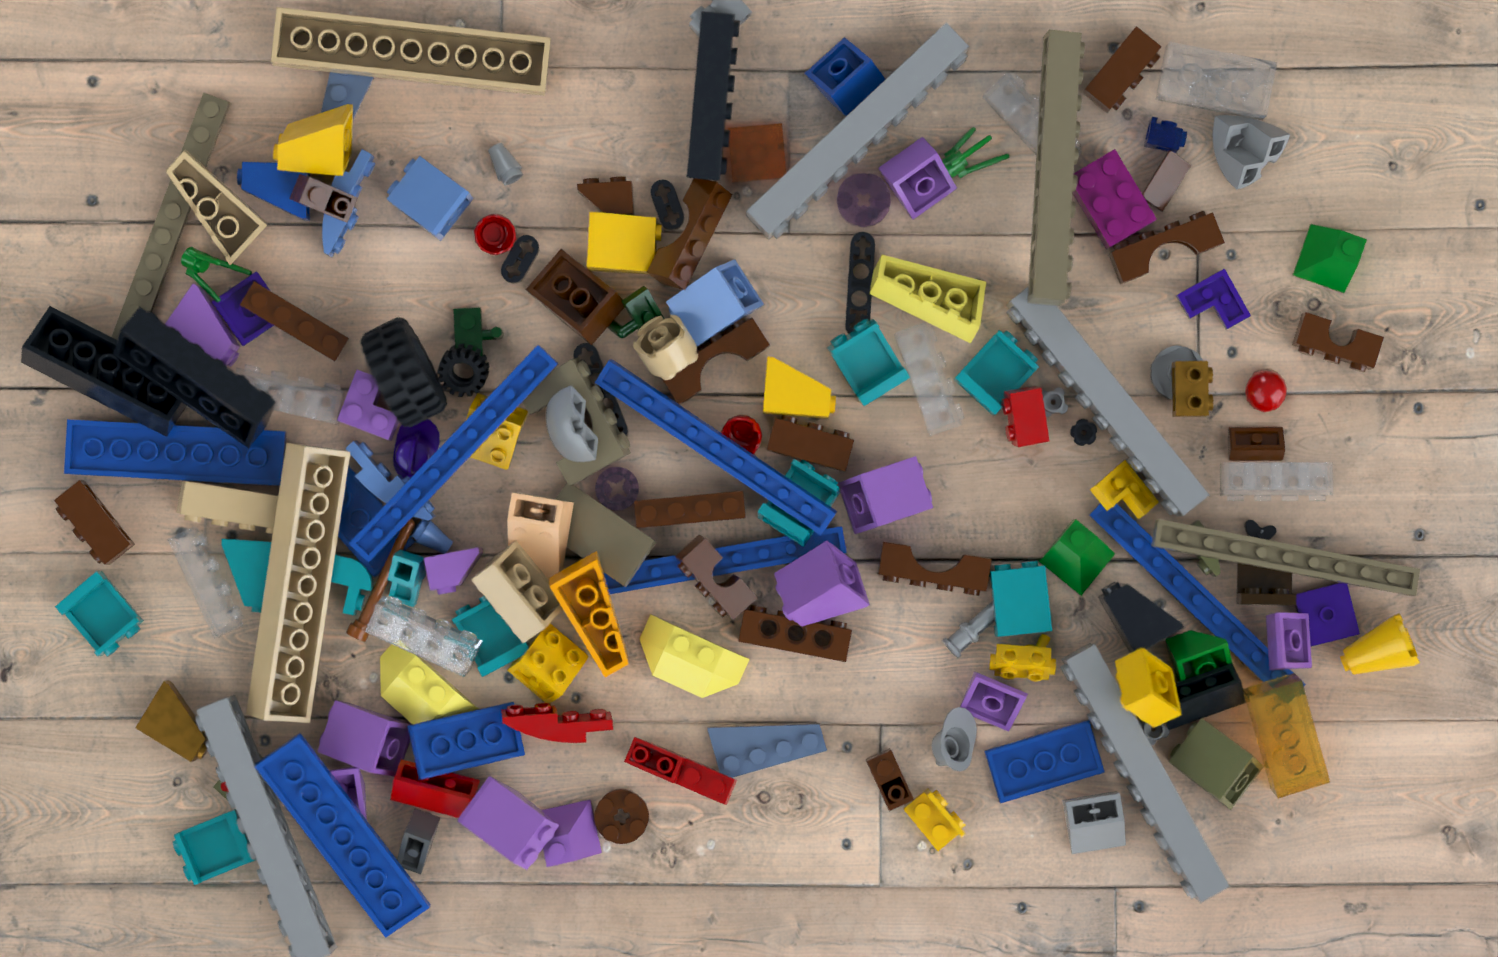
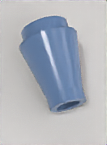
(431, 536)

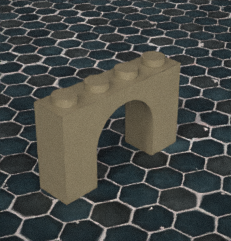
(611, 443)

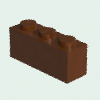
(1123, 70)
(810, 443)
(93, 523)

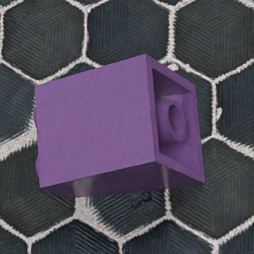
(202, 324)
(885, 495)
(820, 586)
(364, 738)
(508, 822)

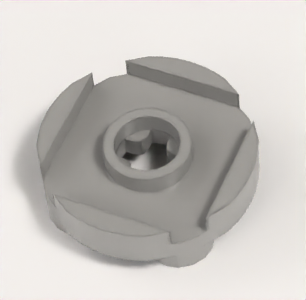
(1162, 367)

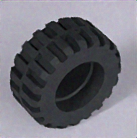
(403, 372)

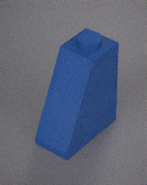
(272, 186)

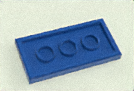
(357, 511)
(463, 741)
(1044, 761)

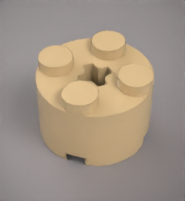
(665, 346)

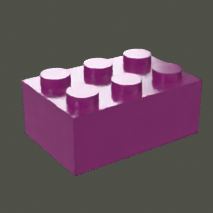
(1111, 199)

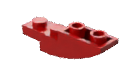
(545, 724)
(680, 770)

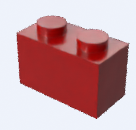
(1025, 416)

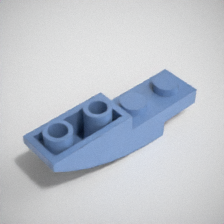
(332, 228)
(376, 478)

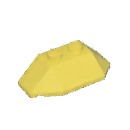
(689, 659)
(418, 688)

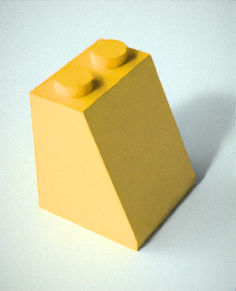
(317, 143)
(621, 242)
(794, 393)

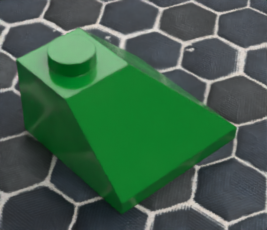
(1329, 257)
(1077, 556)
(1197, 653)

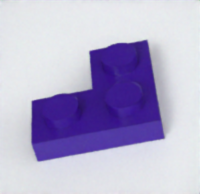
(1216, 292)

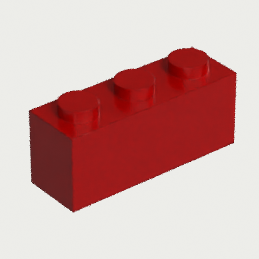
(441, 793)

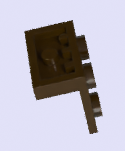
(1263, 586)

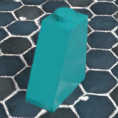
(249, 568)

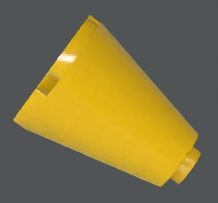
(1381, 649)

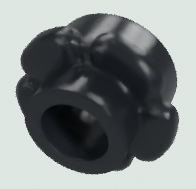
(1090, 429)

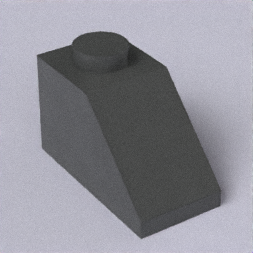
(418, 840)

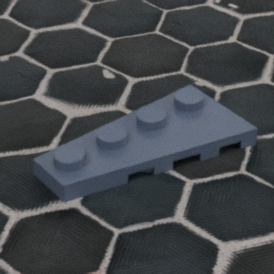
(344, 90)
(758, 747)

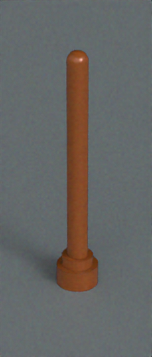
(358, 628)

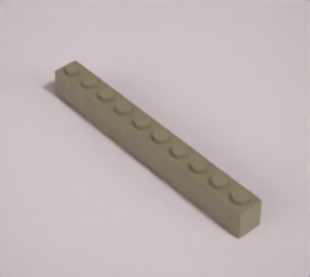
(1055, 168)

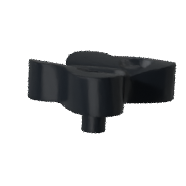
(1253, 530)

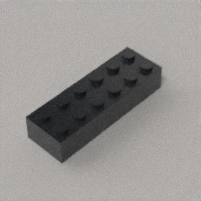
(711, 96)
(85, 362)
(194, 377)

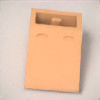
(541, 529)

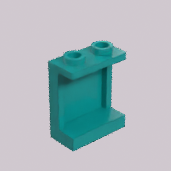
(867, 361)
(996, 369)
(820, 486)
(1020, 599)
(100, 614)
(499, 642)
(212, 847)

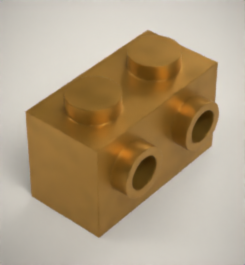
(1191, 389)

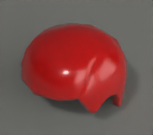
(495, 234)
(1266, 390)
(744, 432)

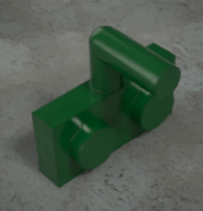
(640, 308)
(469, 329)

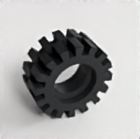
(459, 384)

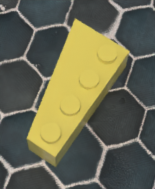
(931, 294)

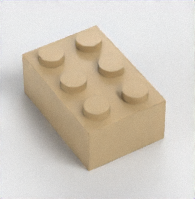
(518, 591)

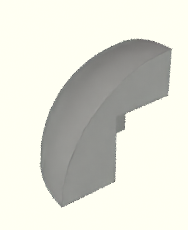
(1245, 147)
(567, 426)

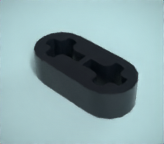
(661, 207)
(514, 255)

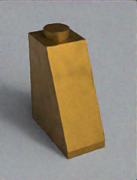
(173, 724)

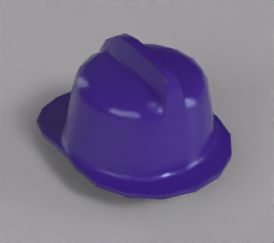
(415, 447)

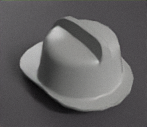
(956, 740)

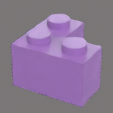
(361, 409)

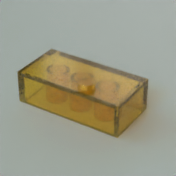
(1286, 735)

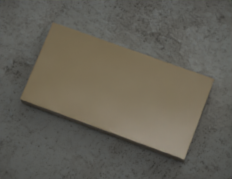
(598, 529)

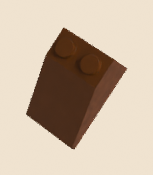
(576, 296)

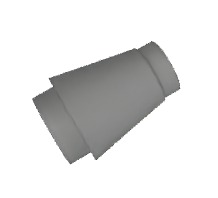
(505, 165)

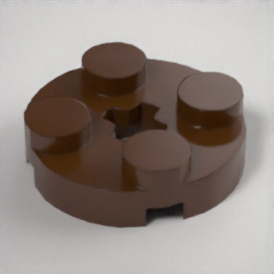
(630, 803)

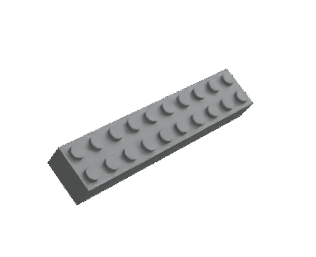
(857, 131)
(1110, 404)
(1145, 773)
(266, 829)

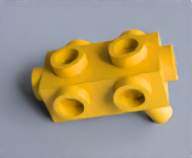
(1024, 661)

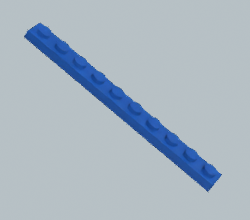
(715, 447)
(453, 453)
(735, 559)
(1187, 590)

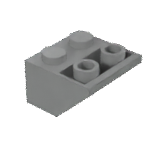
(1095, 822)

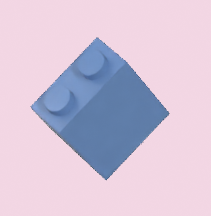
(429, 197)
(715, 302)

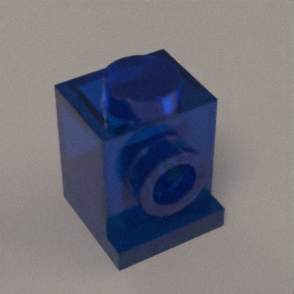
(1164, 136)

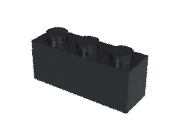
(1207, 695)

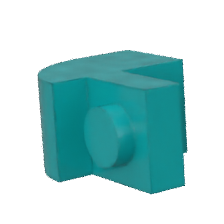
(356, 576)
(406, 576)

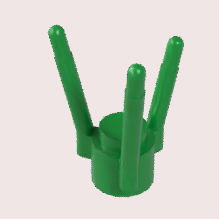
(956, 162)
(198, 261)

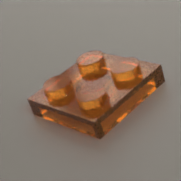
(757, 153)

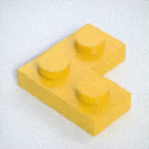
(1125, 485)

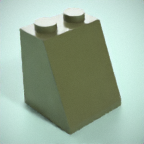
(1215, 763)

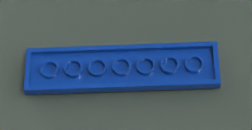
(184, 455)
(342, 835)

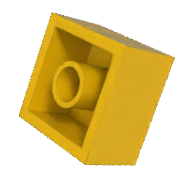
(1147, 687)

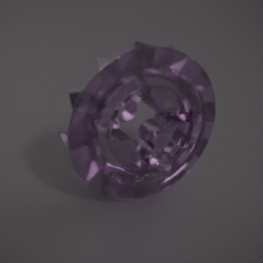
(615, 475)

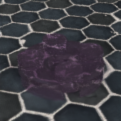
(863, 184)

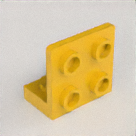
(502, 442)
(549, 664)
(933, 819)

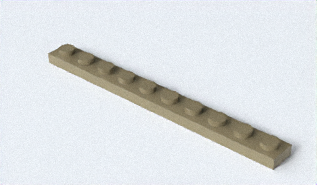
(172, 214)
(1285, 557)

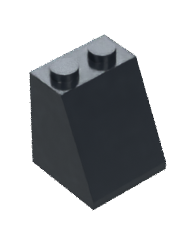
(1137, 617)

